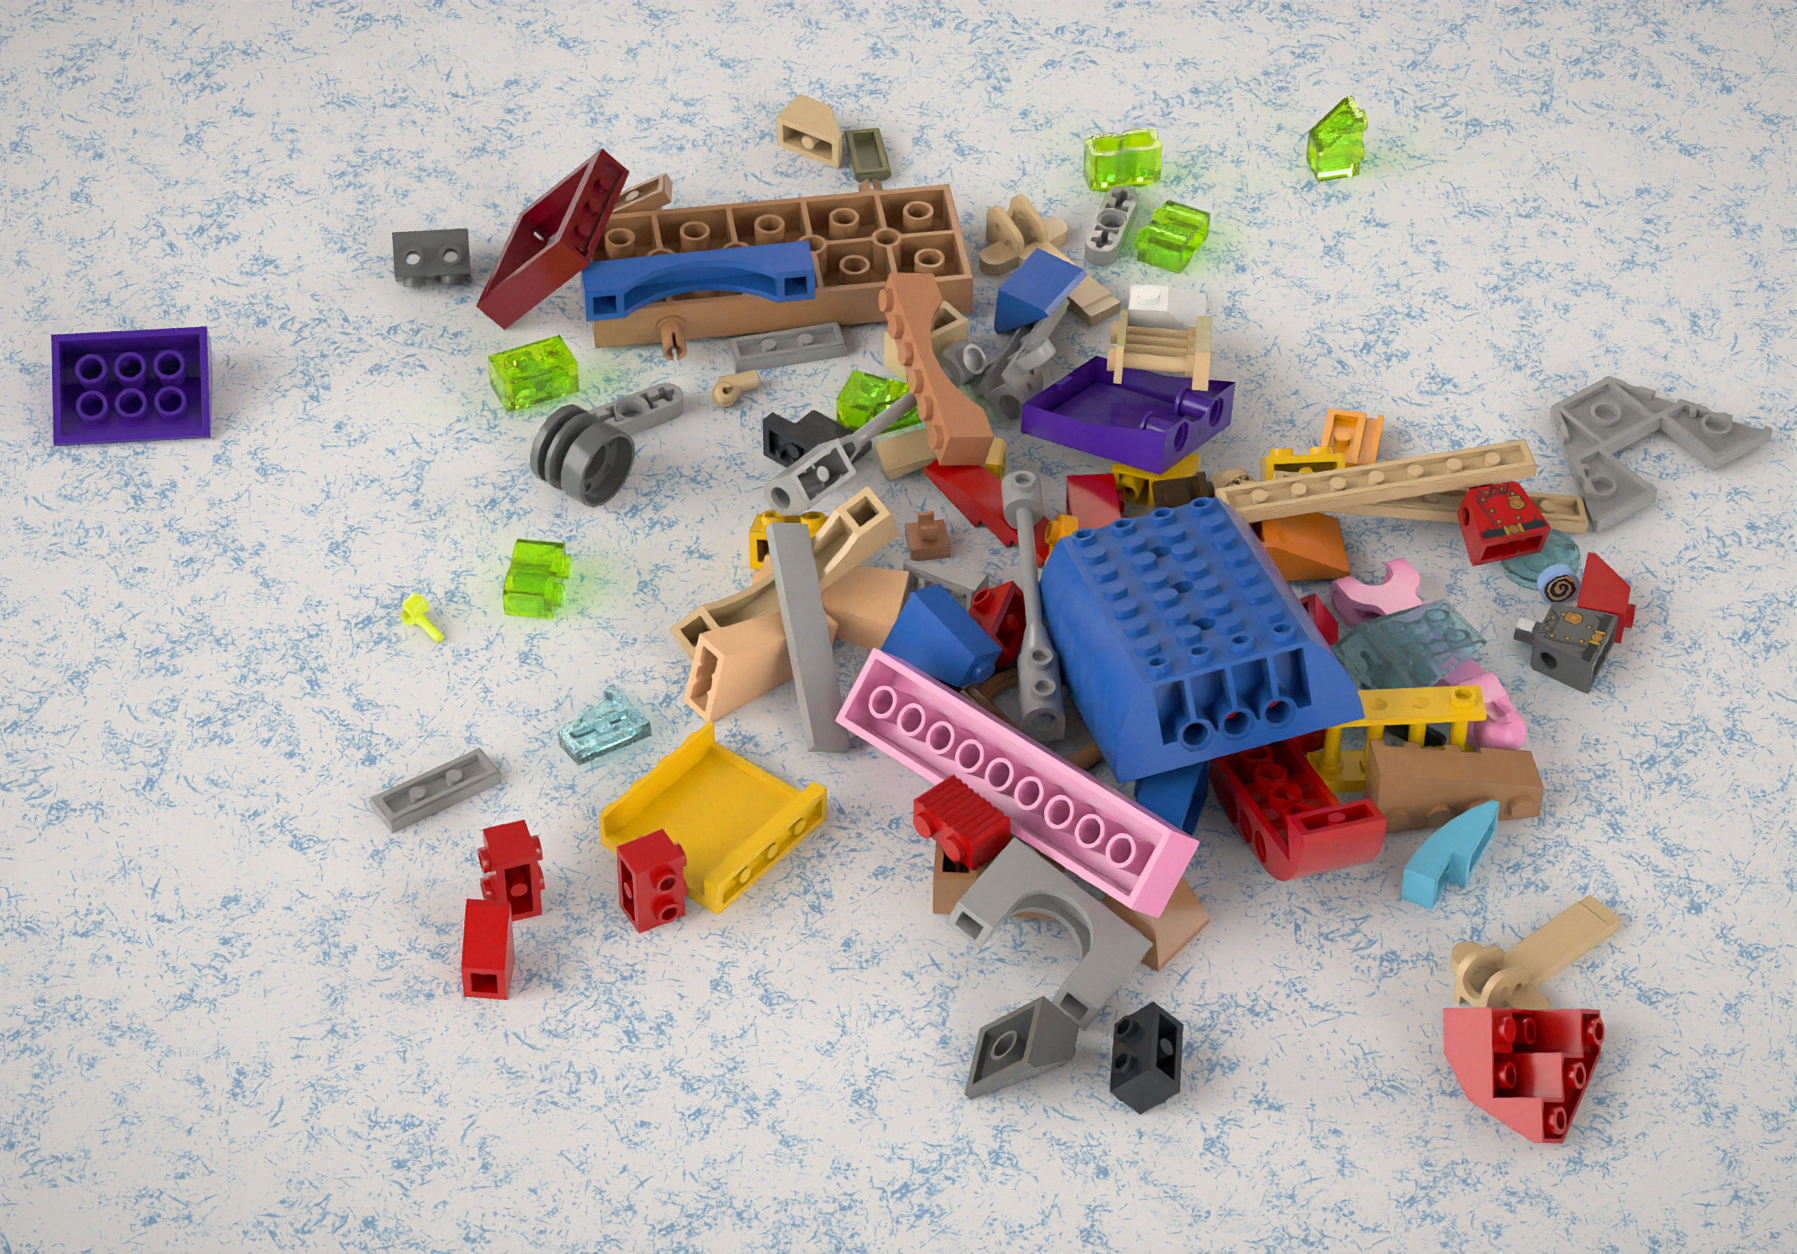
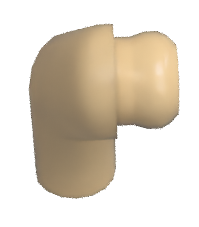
(730, 386)

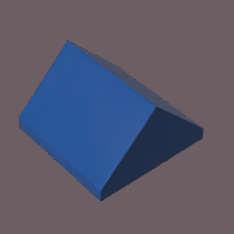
(1035, 290)

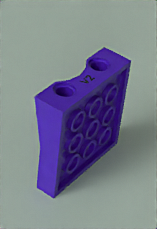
(1140, 423)

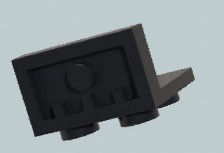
(789, 441)

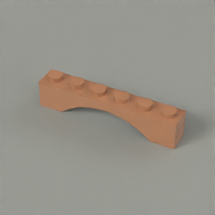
(954, 423)

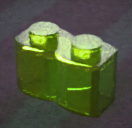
(1122, 159)
(1172, 236)
(536, 578)

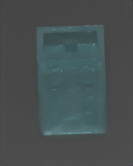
(1408, 647)

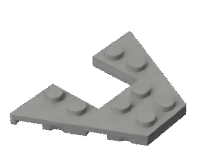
(1617, 414)

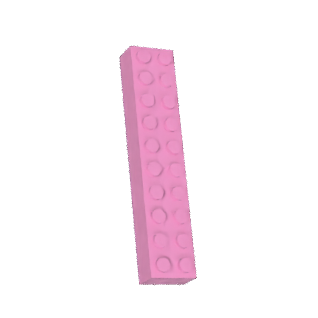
(1045, 796)

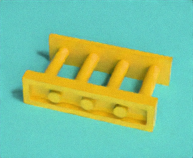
(1413, 706)

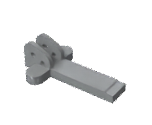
(1016, 371)

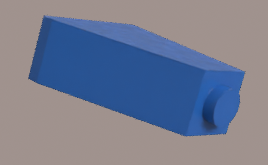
(942, 639)

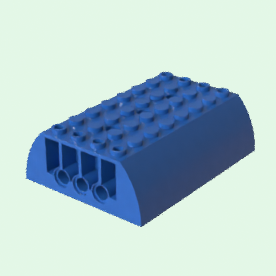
(1180, 628)

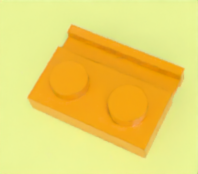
(1353, 435)

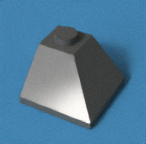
(1021, 1047)

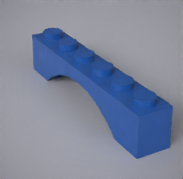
(770, 271)

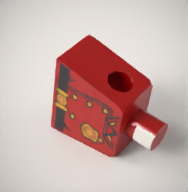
(1500, 523)

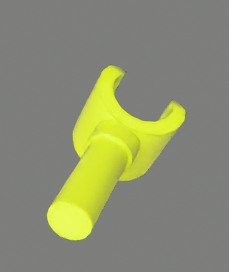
(414, 612)

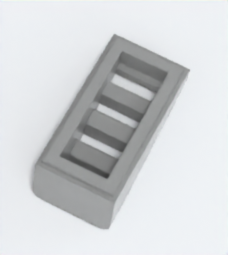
(959, 582)

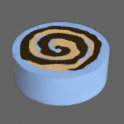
(1558, 584)

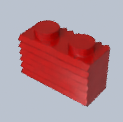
(961, 822)

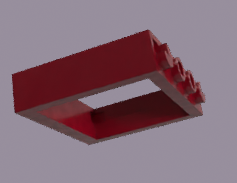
(578, 214)

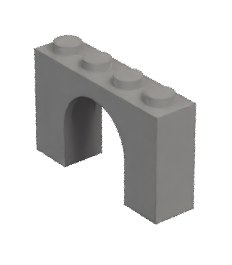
(1027, 883)

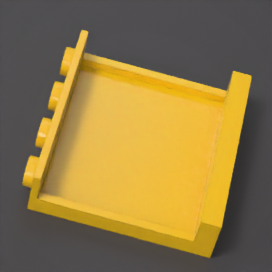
(721, 812)

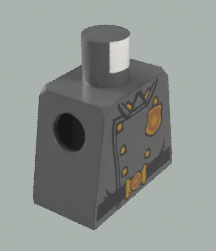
(1569, 644)

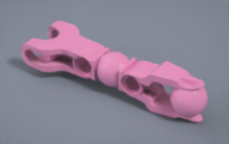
(1362, 602)

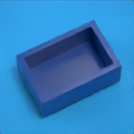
(1176, 795)

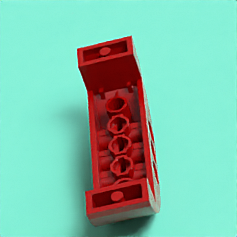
(1292, 814)

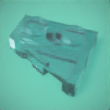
(603, 729)

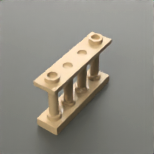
(1162, 350)

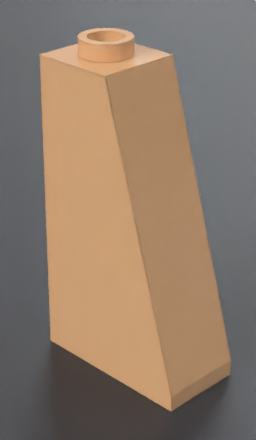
(861, 602)
(740, 665)

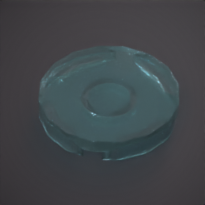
(1556, 550)

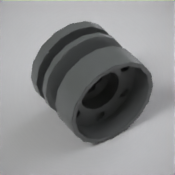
(582, 455)

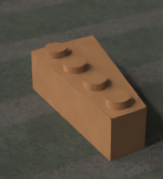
(1433, 786)

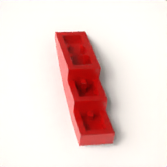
(979, 499)

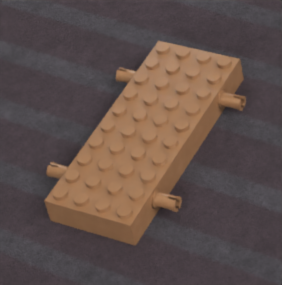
(852, 246)

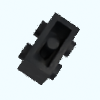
(1146, 1058)

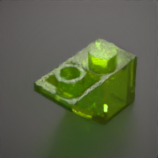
(1337, 142)
(869, 395)

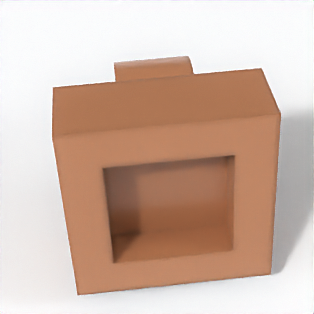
(927, 538)

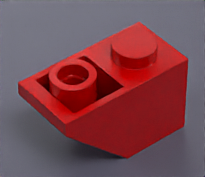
(487, 949)

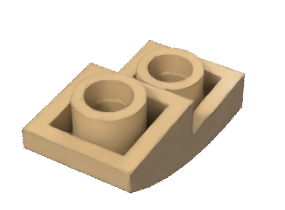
(905, 453)

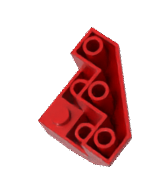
(1525, 1063)

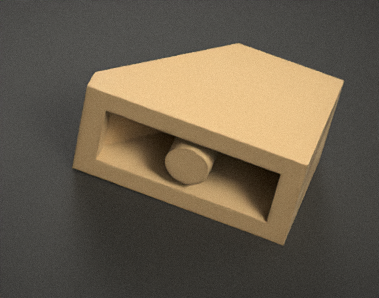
(810, 130)

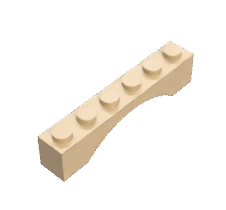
(843, 542)

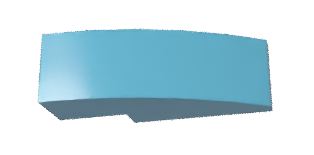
(1449, 854)

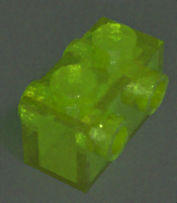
(533, 373)

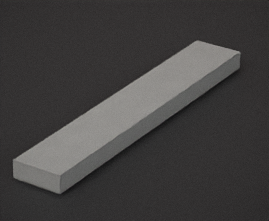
(807, 636)

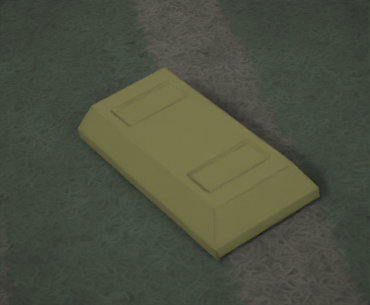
(867, 154)

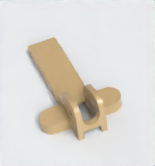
(1007, 251)
(1513, 976)

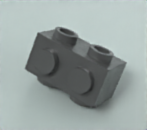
(431, 248)

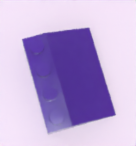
(131, 386)

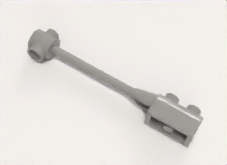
(830, 463)
(1038, 663)

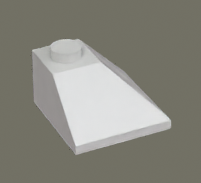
(1164, 307)

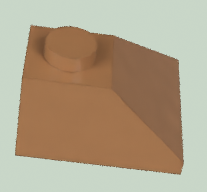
(1173, 930)

